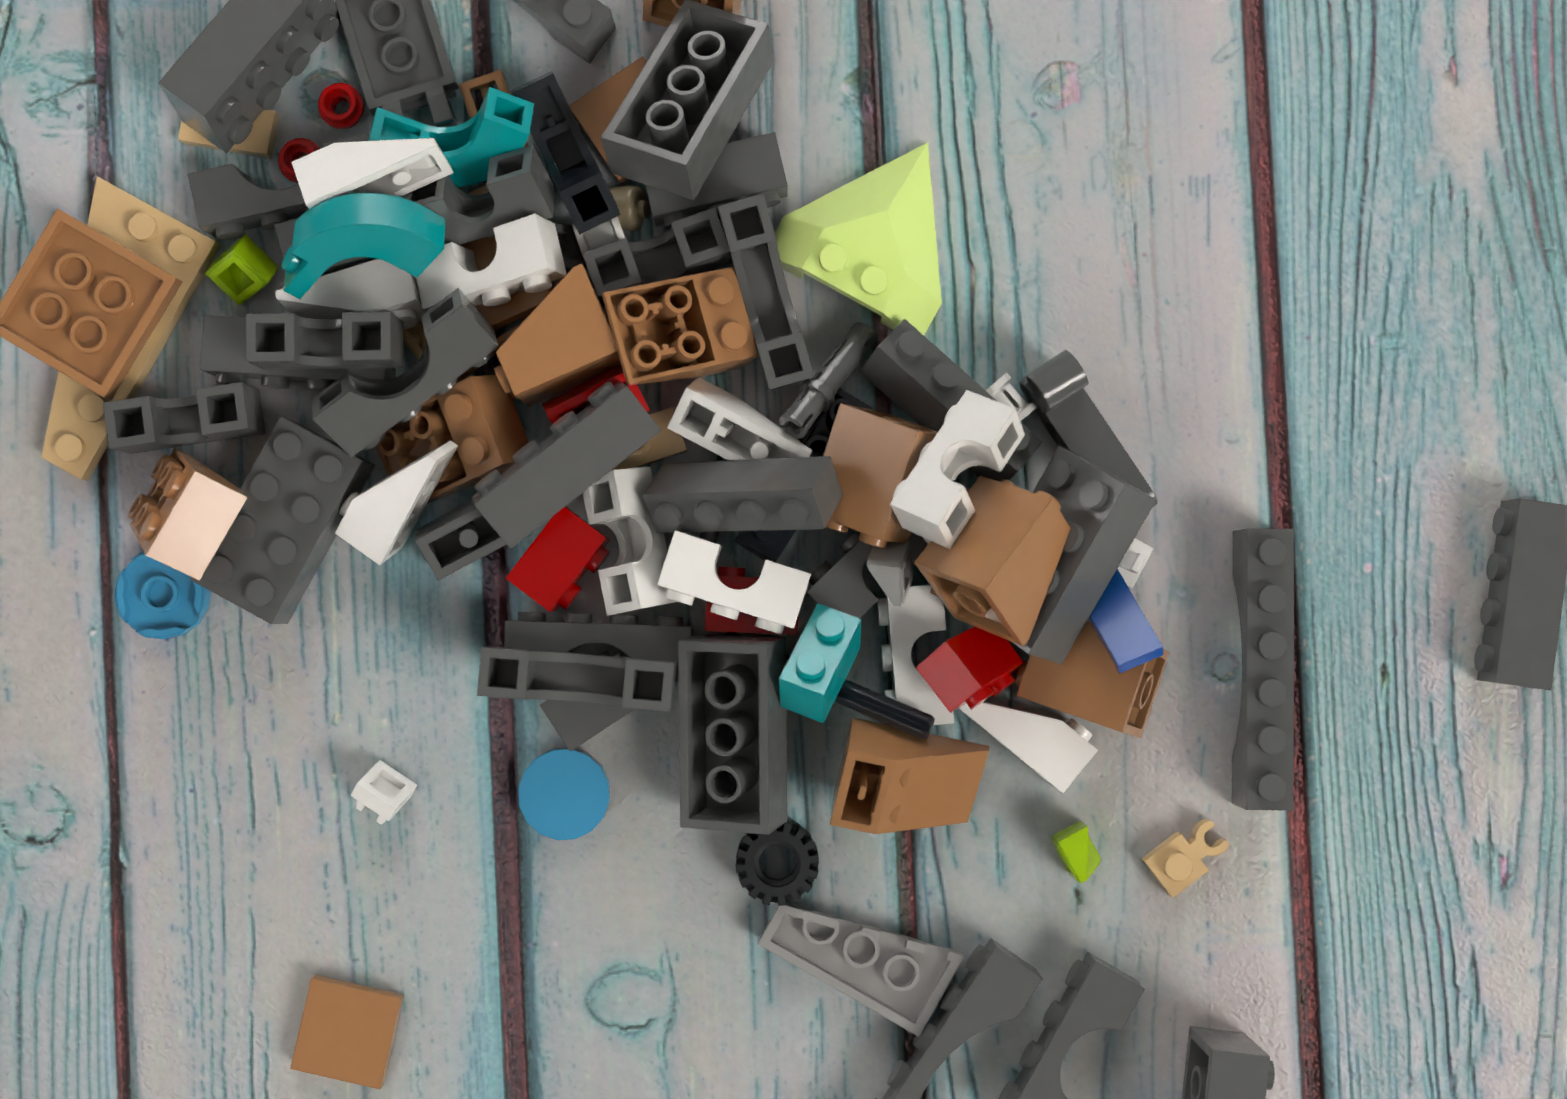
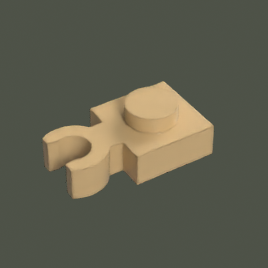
(1179, 862)

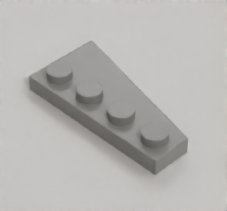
(871, 965)

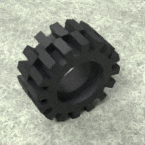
(785, 888)

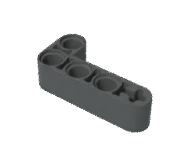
(1074, 418)

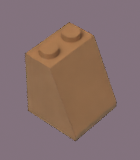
(558, 343)
(870, 459)
(1000, 560)
(1091, 685)

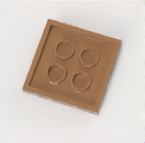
(85, 304)

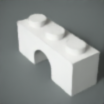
(525, 260)
(972, 435)
(692, 573)
(634, 578)
(905, 624)

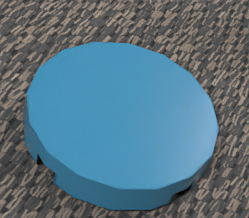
(159, 599)
(564, 794)

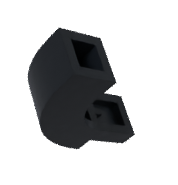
(567, 154)

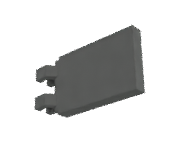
(400, 56)

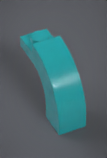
(496, 129)
(361, 227)

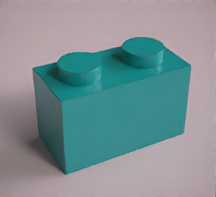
(820, 663)

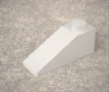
(370, 167)
(361, 288)
(730, 426)
(386, 513)
(1042, 742)

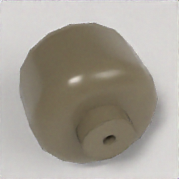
(632, 205)

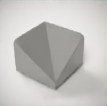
(892, 569)

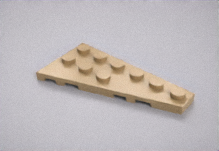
(76, 420)

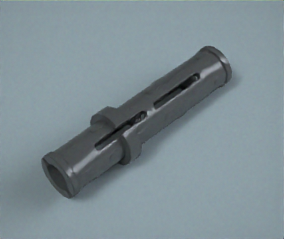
(819, 392)

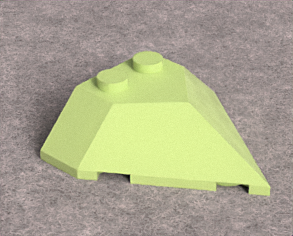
(872, 241)

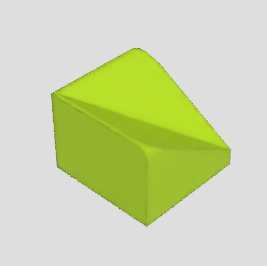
(242, 270)
(1077, 851)

